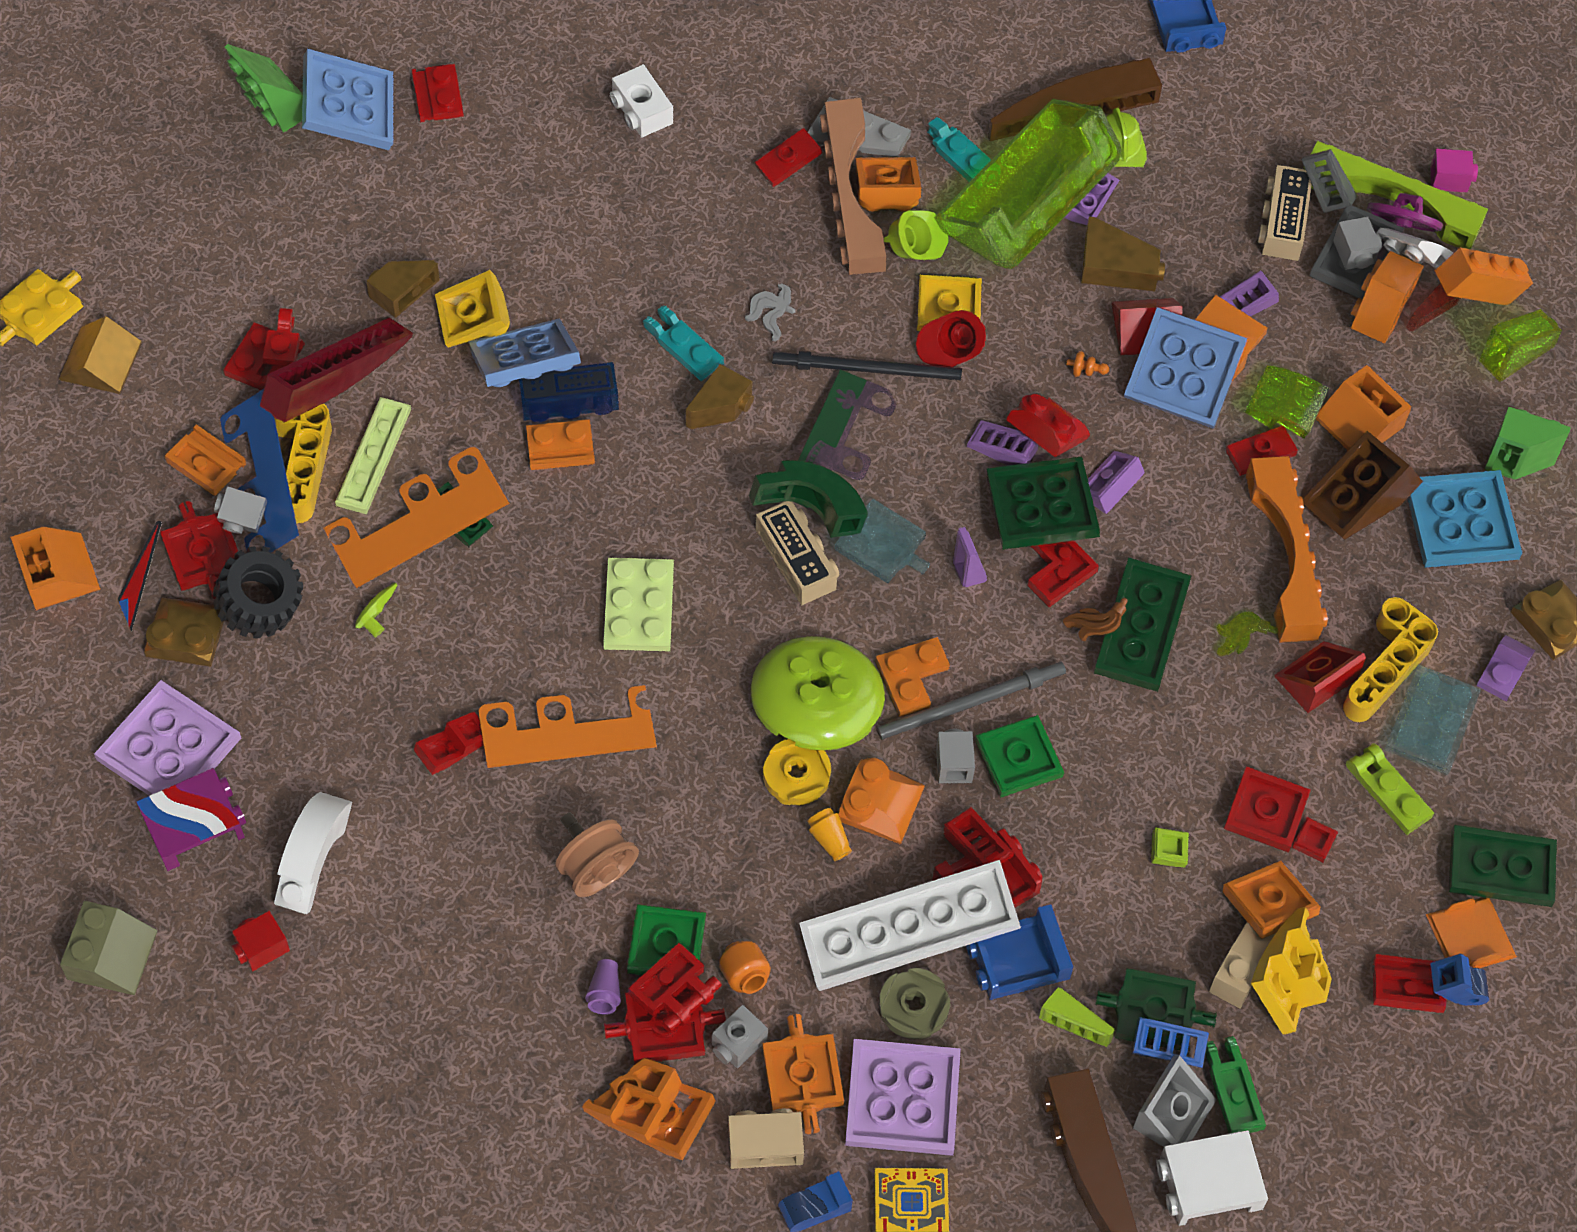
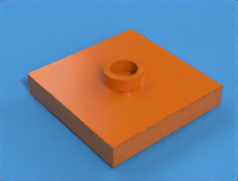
(1269, 898)

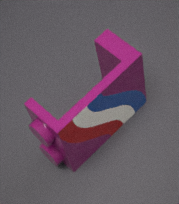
(190, 815)

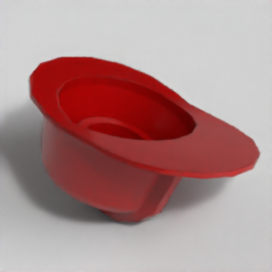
(951, 339)

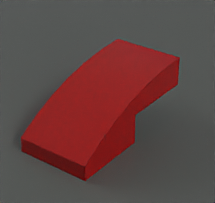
(454, 743)

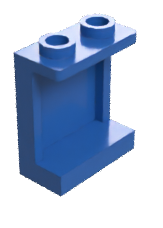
(1187, 24)
(1022, 957)

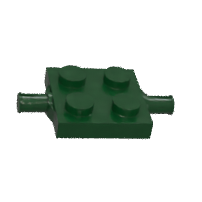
(1154, 998)

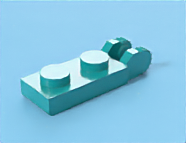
(684, 344)

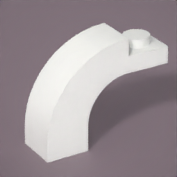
(312, 836)

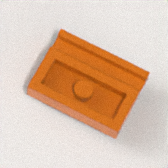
(560, 444)
(205, 460)

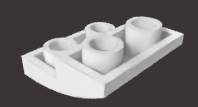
(1414, 247)

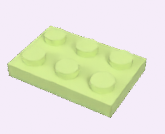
(639, 604)

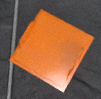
(1472, 930)

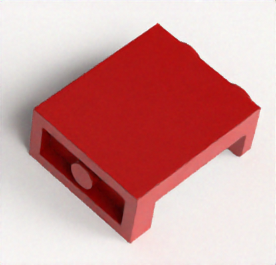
(1021, 876)

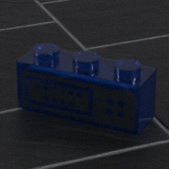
(570, 392)

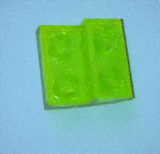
(1287, 400)

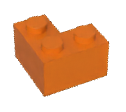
(1385, 295)

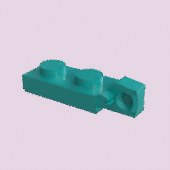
(957, 149)

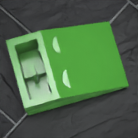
(266, 87)

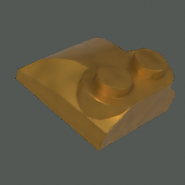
(1550, 618)
(184, 632)

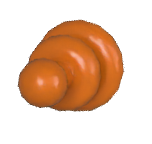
(1089, 366)

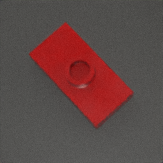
(788, 157)
(1263, 445)

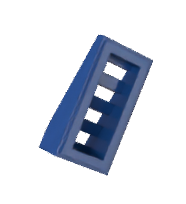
(1140, 1039)

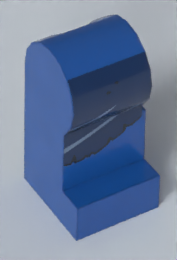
(1464, 983)
(816, 1203)

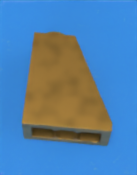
(1119, 258)

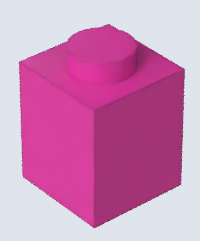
(1453, 170)

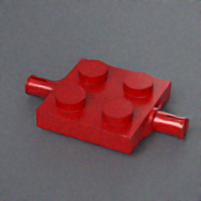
(198, 548)
(655, 1043)

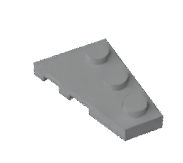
(880, 135)

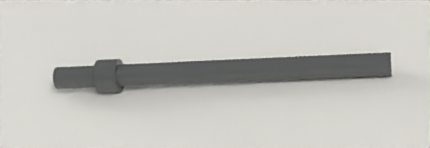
(1030, 679)

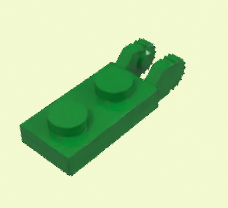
(1235, 1089)

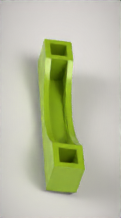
(1459, 217)

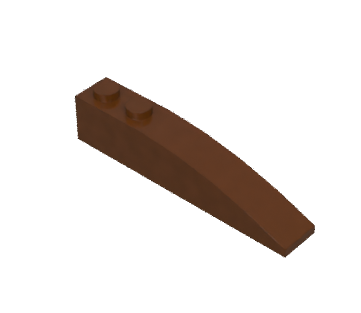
(1109, 87)
(1088, 1149)

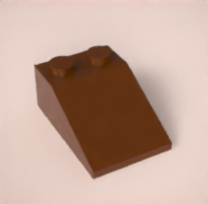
(1362, 487)

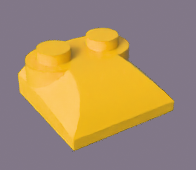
(472, 310)

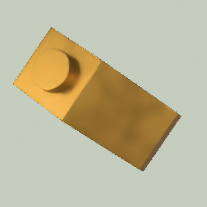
(401, 284)
(720, 399)

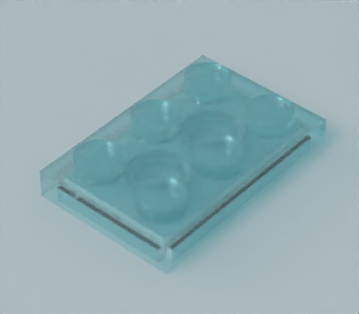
(1433, 719)

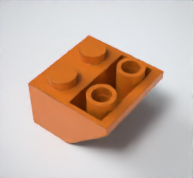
(1363, 405)
(54, 565)

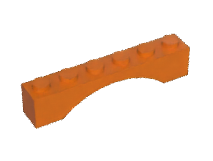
(1274, 492)

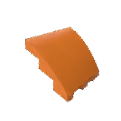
(1231, 319)
(641, 1105)

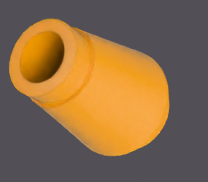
(829, 832)

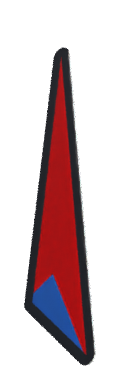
(132, 591)

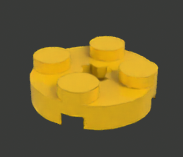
(791, 789)

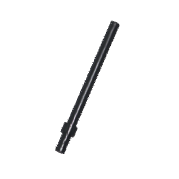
(805, 360)

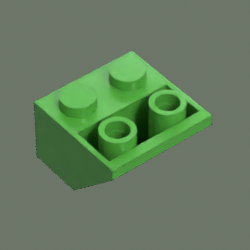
(1525, 444)

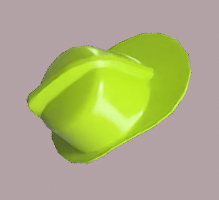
(1130, 138)
(917, 236)

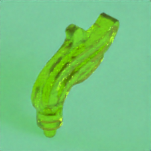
(1239, 632)

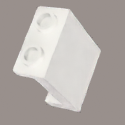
(1211, 1176)

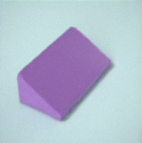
(1114, 479)

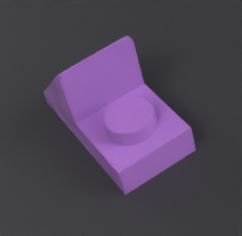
(1505, 667)

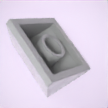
(1175, 1106)

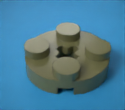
(907, 985)

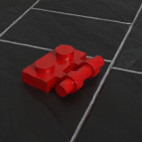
(667, 980)

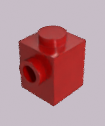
(259, 941)

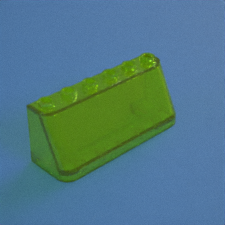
(1032, 183)

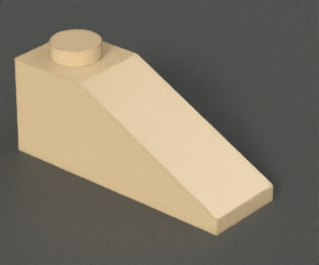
(1236, 972)

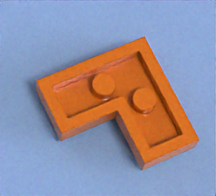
(905, 668)

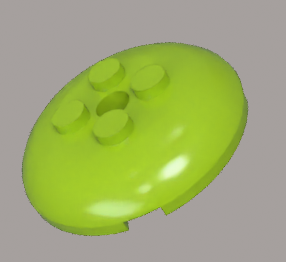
(816, 717)

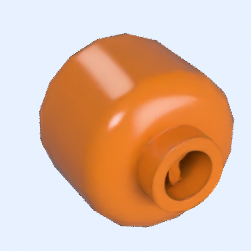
(744, 967)

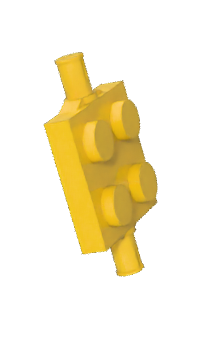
(38, 307)

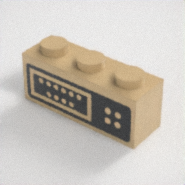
(1285, 213)
(797, 551)

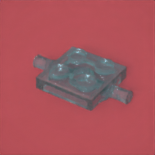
(884, 543)

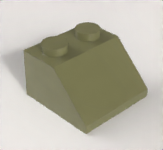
(107, 949)

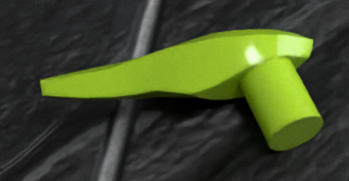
(375, 607)

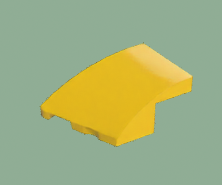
(1291, 973)

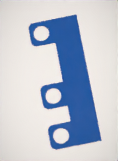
(270, 472)

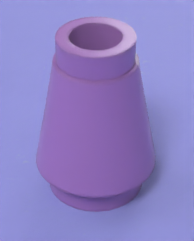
(604, 988)

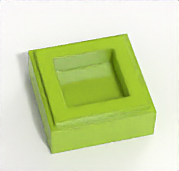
(1169, 847)

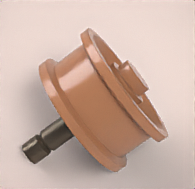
(595, 855)

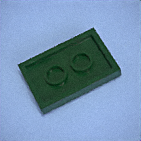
(1503, 865)

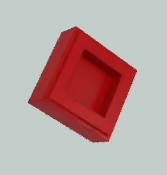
(1315, 839)

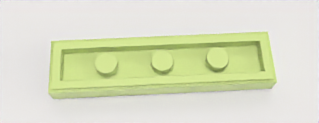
(373, 455)

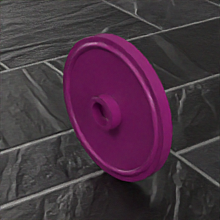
(1404, 217)

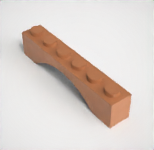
(862, 238)

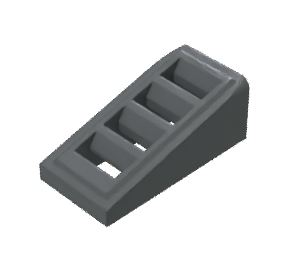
(1323, 192)

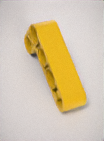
(306, 461)
(1386, 666)

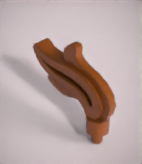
(1095, 623)

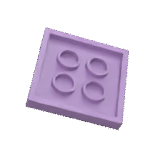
(166, 741)
(903, 1097)

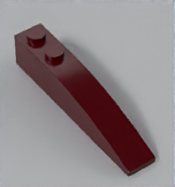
(331, 370)

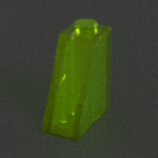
(1518, 343)

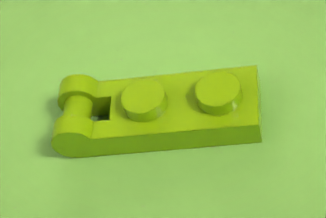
(1390, 789)

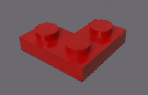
(1065, 571)

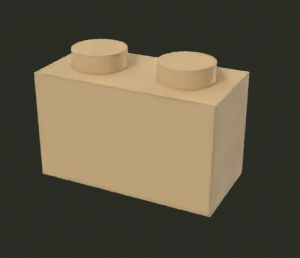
(765, 1139)

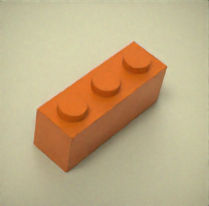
(1484, 276)

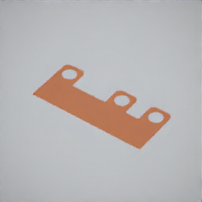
(425, 525)

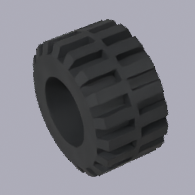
(262, 568)

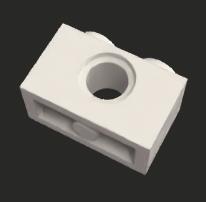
(641, 101)

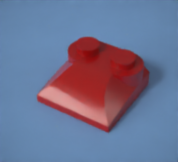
(1048, 424)

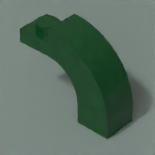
(817, 488)

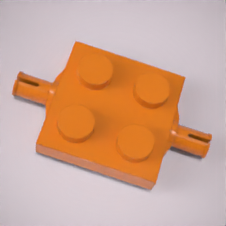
(803, 1073)

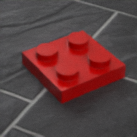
(1267, 809)

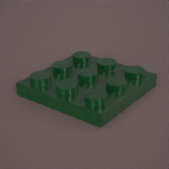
(1042, 503)

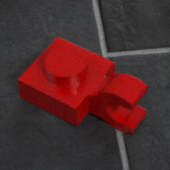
(282, 345)

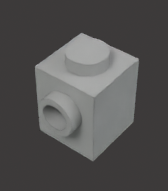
(1357, 243)
(240, 510)
(955, 756)
(739, 1037)

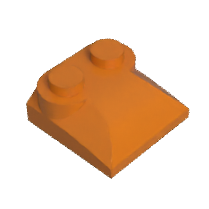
(888, 183)
(880, 800)

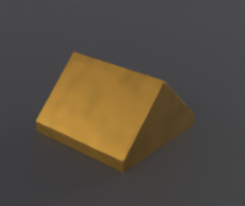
(101, 356)

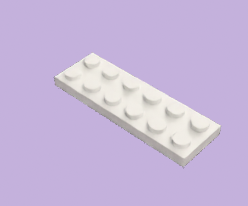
(909, 925)

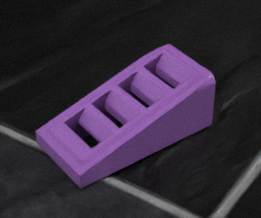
(1259, 281)
(999, 453)
(967, 560)

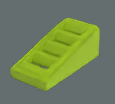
(1072, 1016)

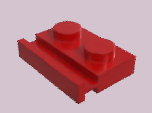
(437, 93)
(1405, 984)

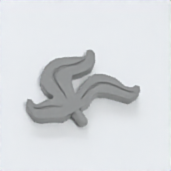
(777, 303)

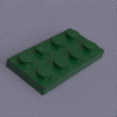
(1143, 641)

